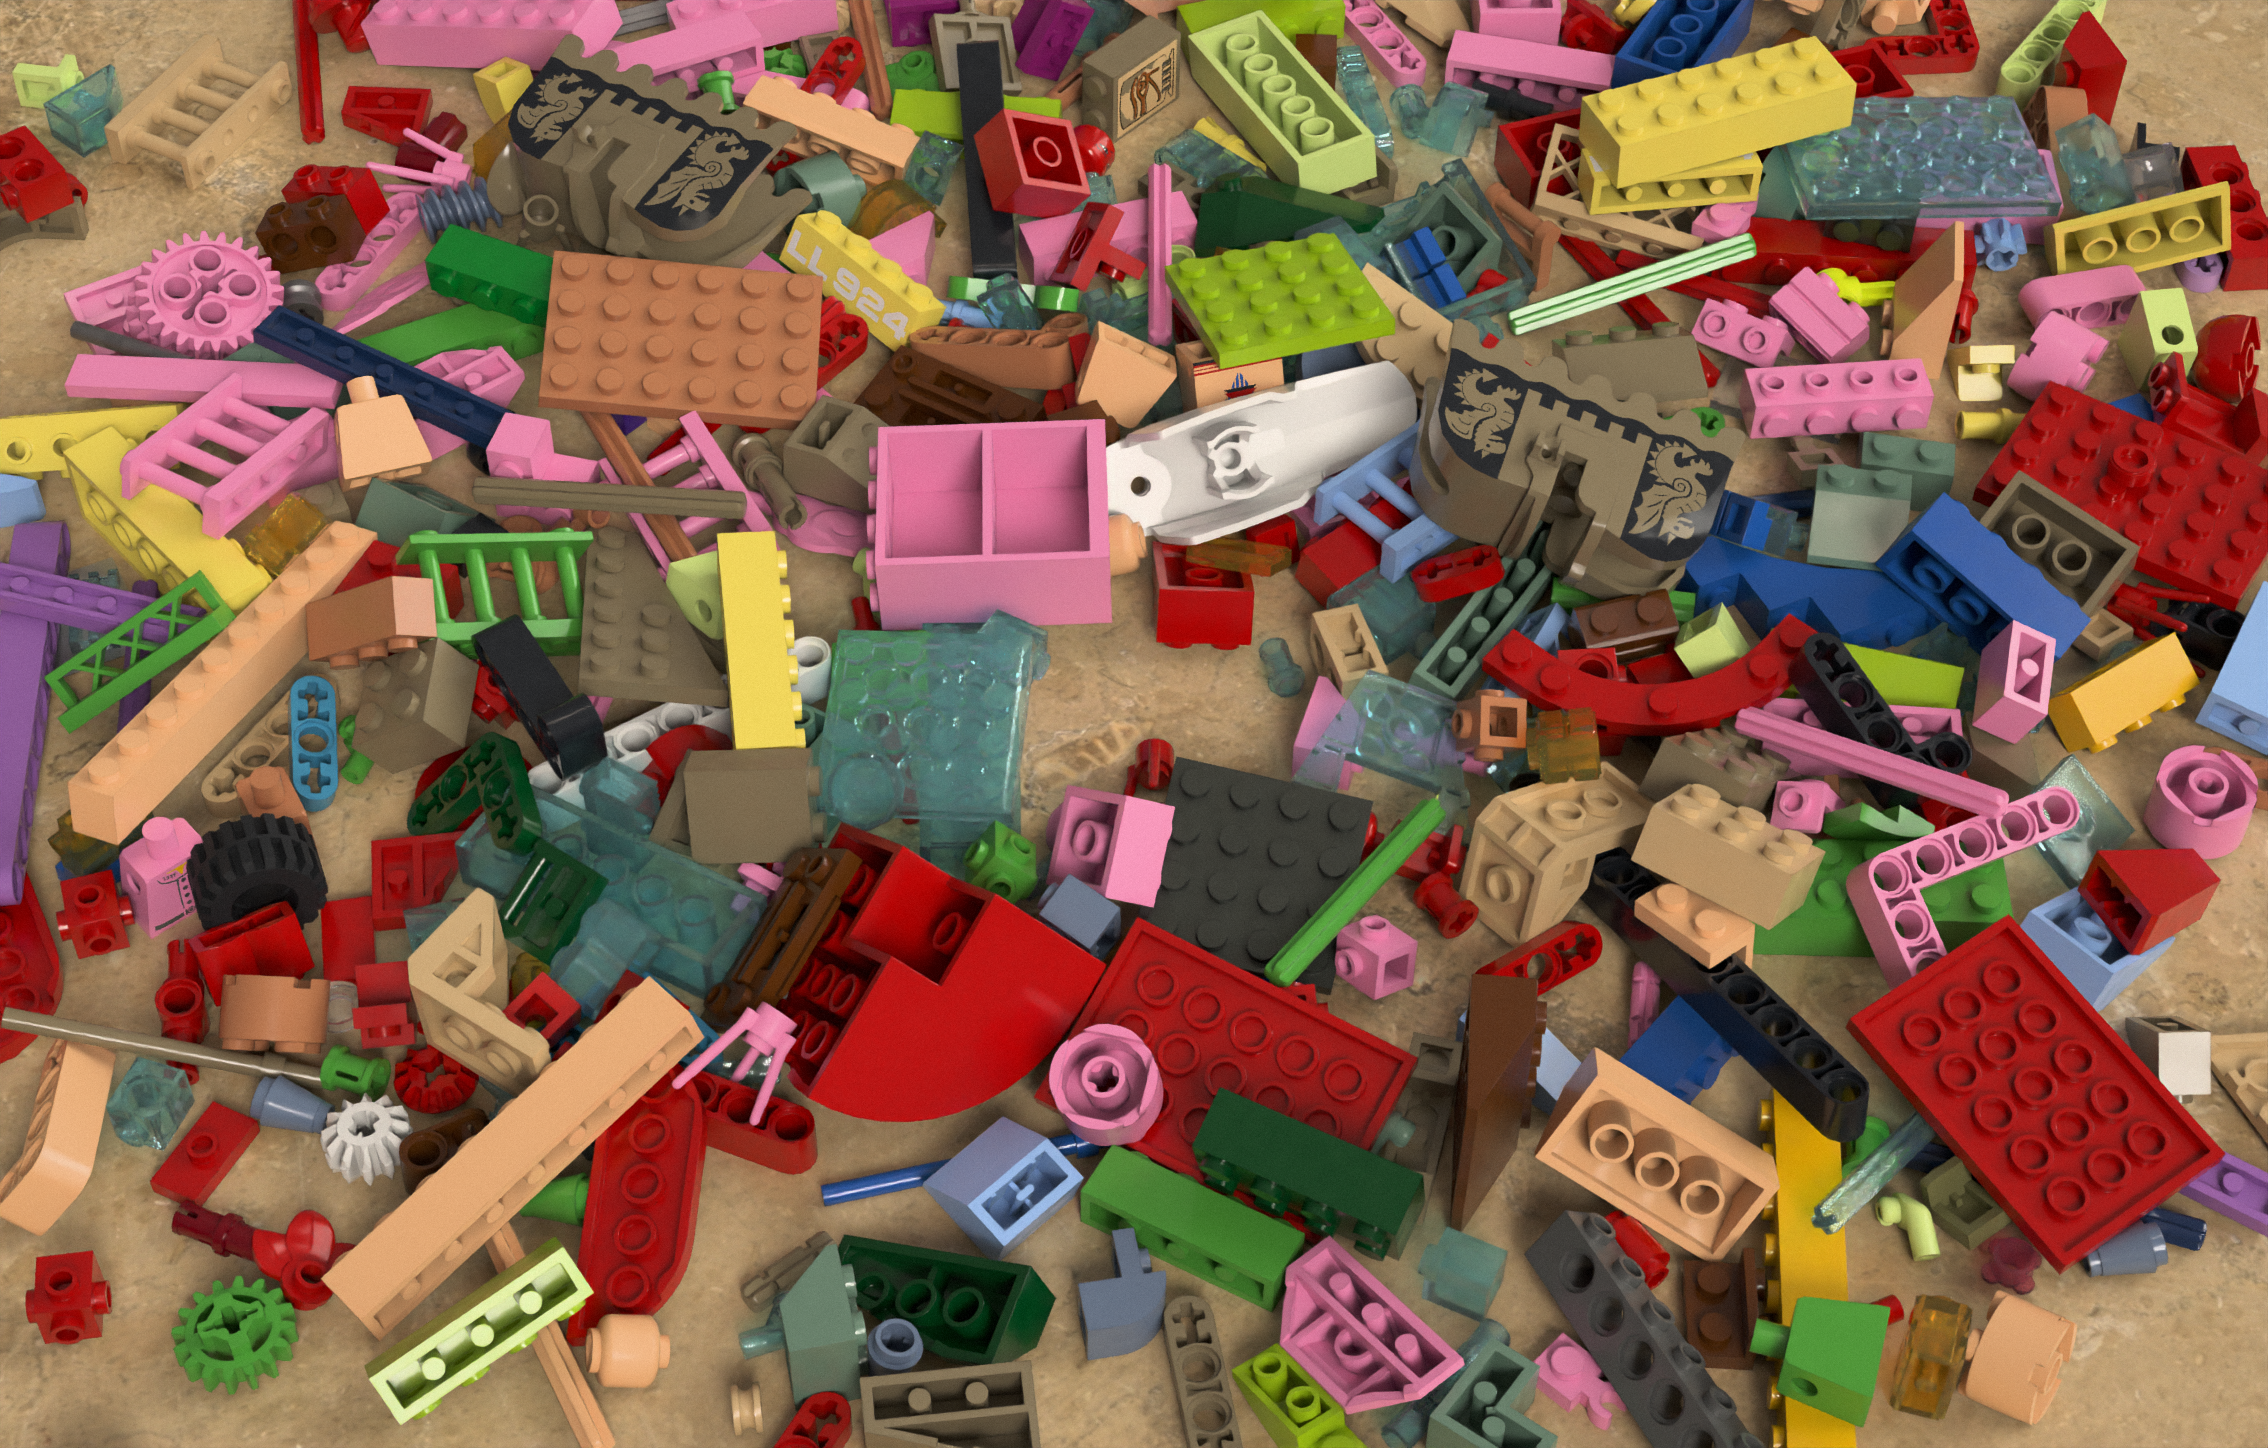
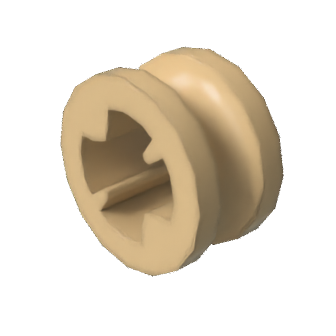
(747, 1408)

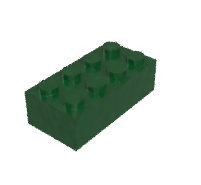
(1309, 1175)

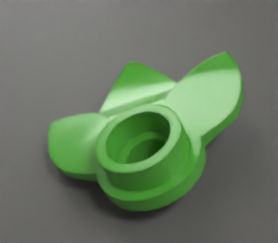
(913, 71)

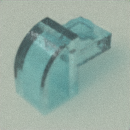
(1455, 119)

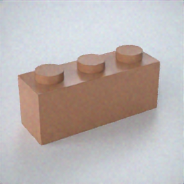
(371, 621)

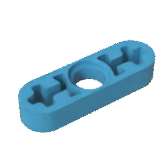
(322, 725)

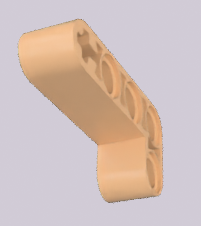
(59, 1136)

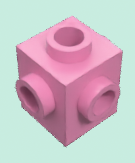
(1375, 957)

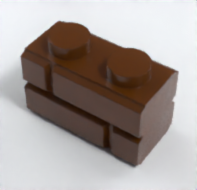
(1631, 624)

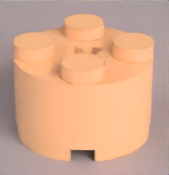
(2017, 1358)

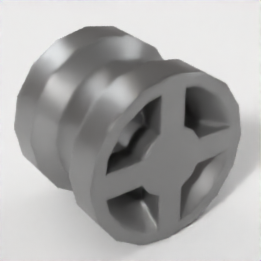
(303, 299)

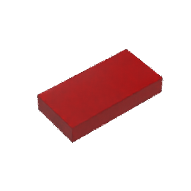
(347, 937)

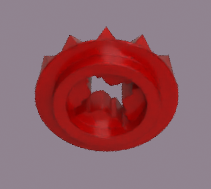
(444, 1093)

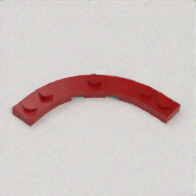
(1650, 707)

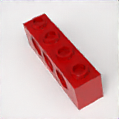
(2247, 261)

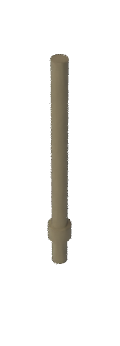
(270, 1065)

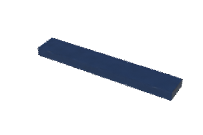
(348, 359)

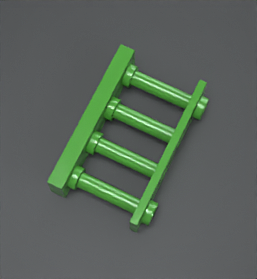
(561, 545)

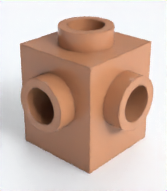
(1490, 725)

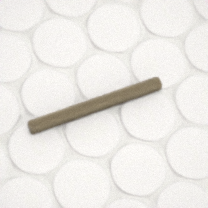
(610, 497)

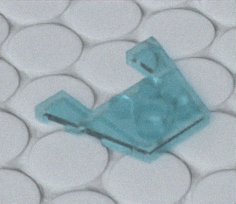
(1398, 734)

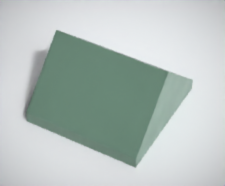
(1460, 233)

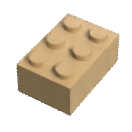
(1728, 855)

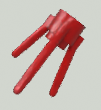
(2138, 608)
(1152, 766)

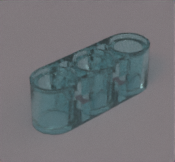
(1204, 158)

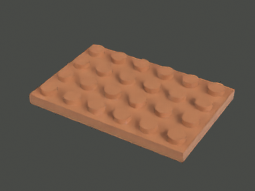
(681, 341)

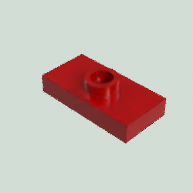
(205, 1155)

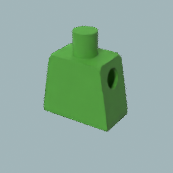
(1827, 1354)

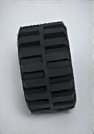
(256, 866)

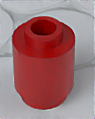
(1641, 1247)

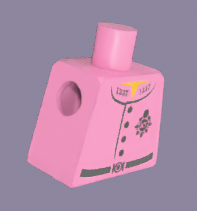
(156, 874)

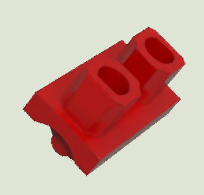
(1590, 29)

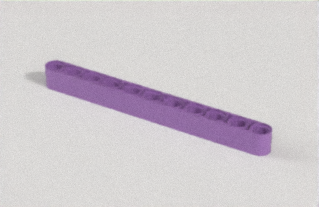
(26, 657)

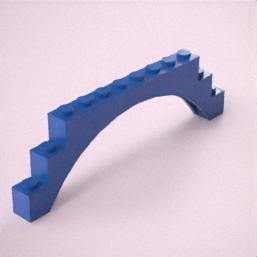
(1848, 603)

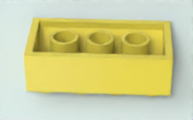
(2143, 233)

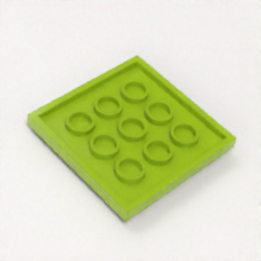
(1278, 300)

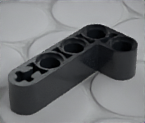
(1826, 674)
(560, 724)

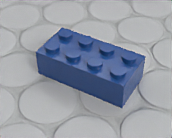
(1682, 37)
(1976, 580)

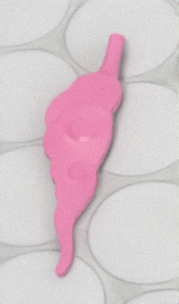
(384, 297)
(826, 528)

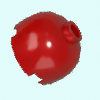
(2227, 357)

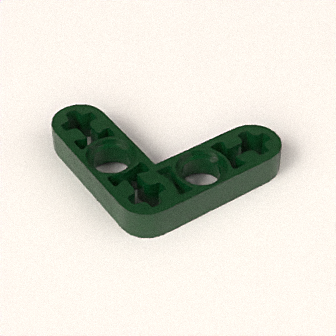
(489, 770)

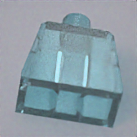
(1392, 613)

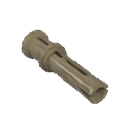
(765, 473)

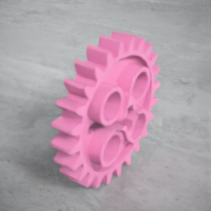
(181, 275)

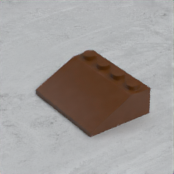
(1493, 1085)

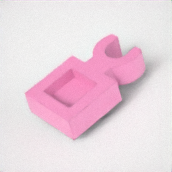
(1723, 220)
(1573, 1377)

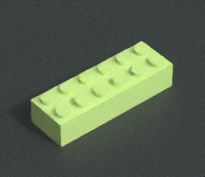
(1282, 105)

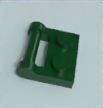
(557, 907)

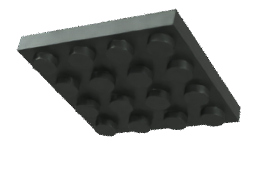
(1254, 863)

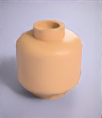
(1126, 545)
(626, 1351)

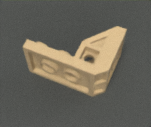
(1539, 848)
(460, 995)

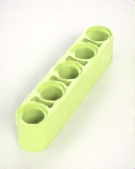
(2039, 53)

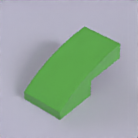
(1866, 823)

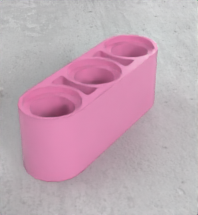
(2087, 297)

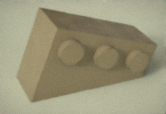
(952, 1408)

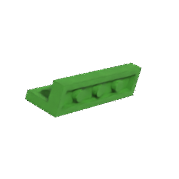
(144, 668)

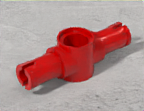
(178, 993)

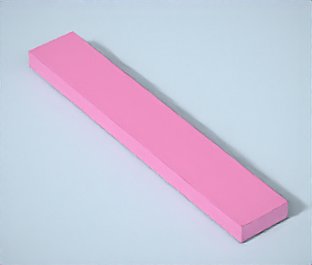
(193, 378)

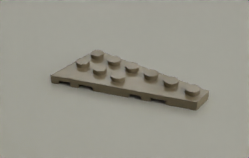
(635, 632)

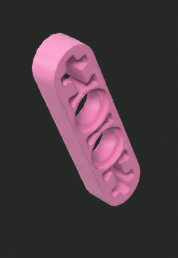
(1384, 34)
(344, 285)

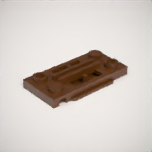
(928, 392)
(782, 935)

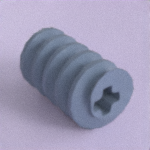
(456, 209)

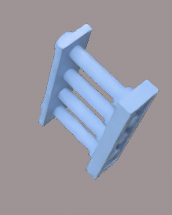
(1400, 548)

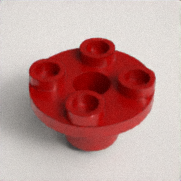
(344, 18)

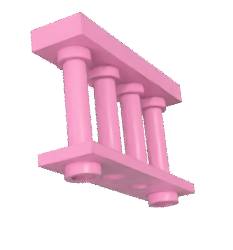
(712, 475)
(241, 485)

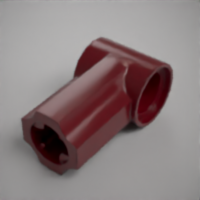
(443, 130)

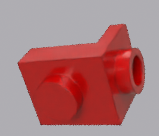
(1435, 855)

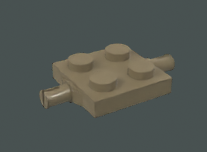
(966, 27)

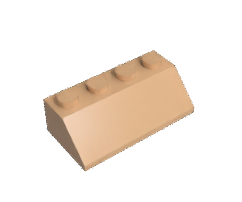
(864, 144)
(1656, 1157)

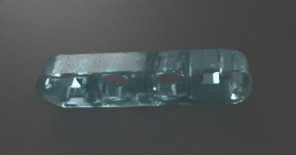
(1363, 95)

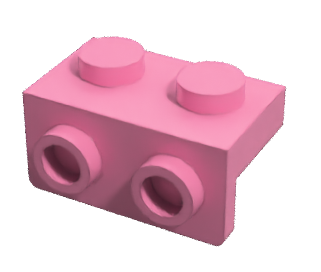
(1741, 335)

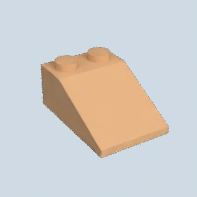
(1925, 304)

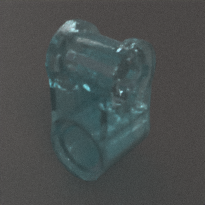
(1108, 18)

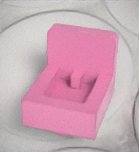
(1803, 805)

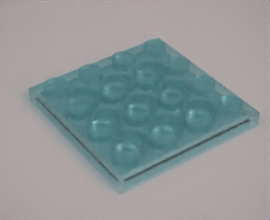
(939, 710)

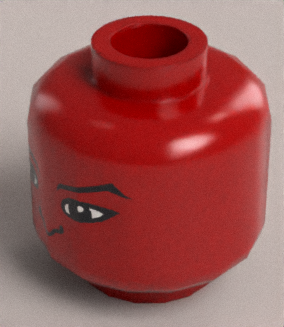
(1095, 148)

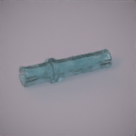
(1413, 1419)

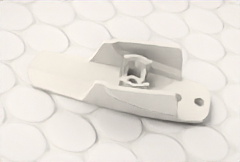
(1254, 452)

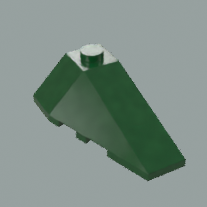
(1257, 210)
(959, 1303)

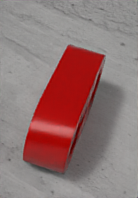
(1458, 573)

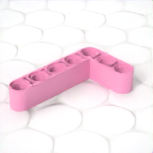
(1943, 860)

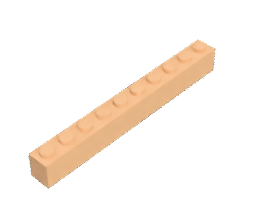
(210, 693)

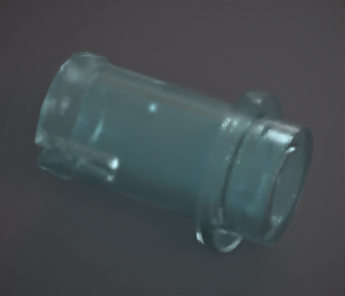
(1284, 675)

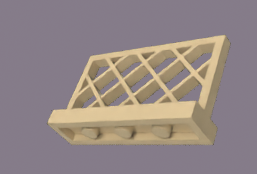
(1612, 229)

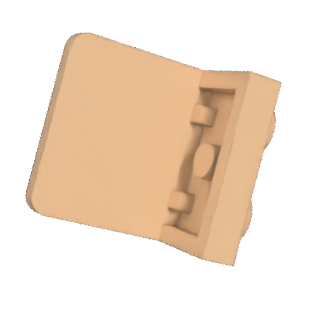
(1696, 924)

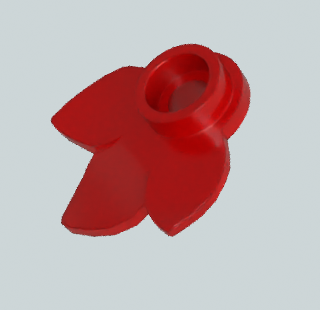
(301, 1253)

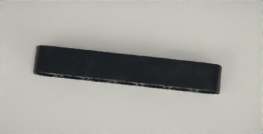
(981, 100)

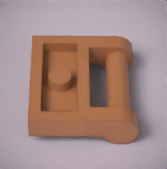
(1535, 250)

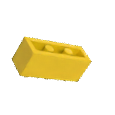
(2122, 694)

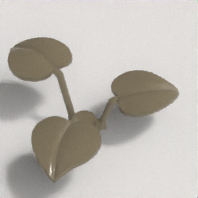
(510, 197)

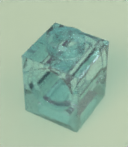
(939, 155)
(150, 1104)

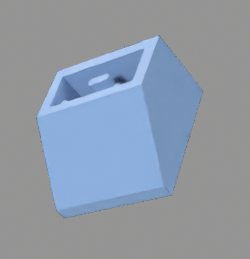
(1004, 1186)

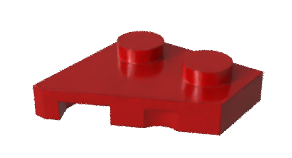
(387, 111)
(410, 875)

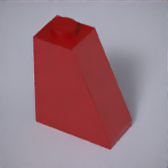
(2148, 893)

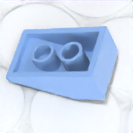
(2086, 948)

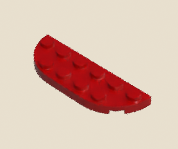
(28, 967)
(642, 1205)

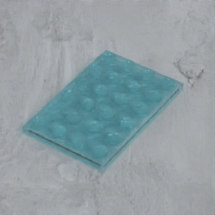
(1923, 162)

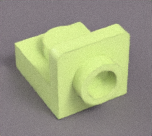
(41, 83)

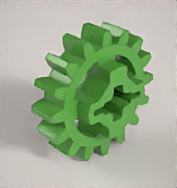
(235, 1335)

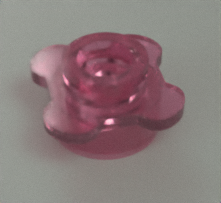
(2015, 1253)

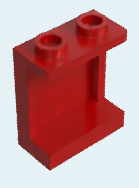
(2203, 417)

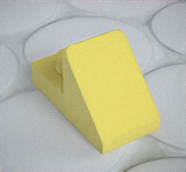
(1978, 371)

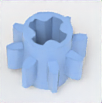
(1999, 244)

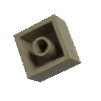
(415, 706)

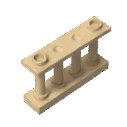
(181, 85)

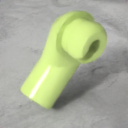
(1914, 1219)

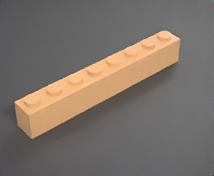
(512, 1157)

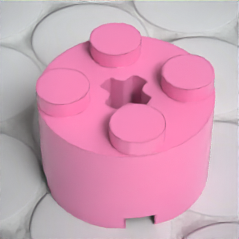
(2058, 353)
(2201, 801)
(1089, 1061)

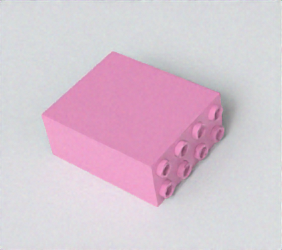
(990, 523)

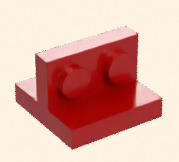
(1090, 251)

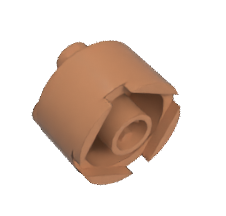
(274, 1010)

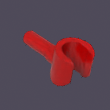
(1487, 281)

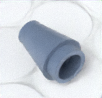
(289, 1106)
(2132, 1251)
(893, 1348)

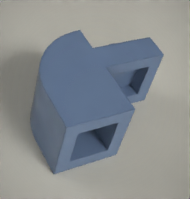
(1126, 1310)

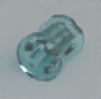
(1410, 106)

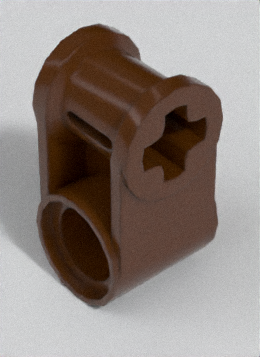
(437, 1145)

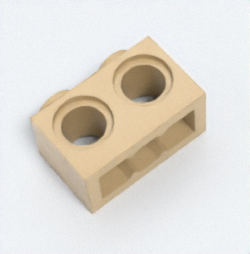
(1344, 647)

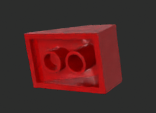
(1199, 601)

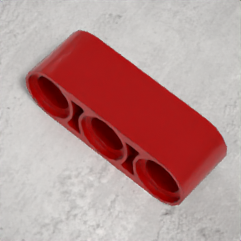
(764, 1143)

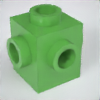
(1002, 863)

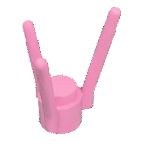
(444, 173)
(766, 1031)

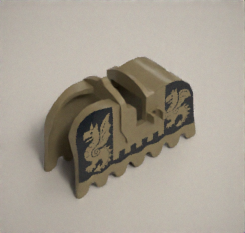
(646, 165)
(1528, 445)

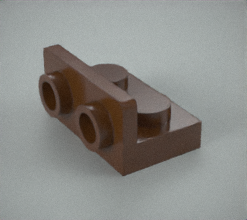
(1723, 1309)

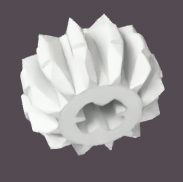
(365, 1138)

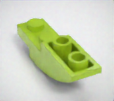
(1292, 1403)

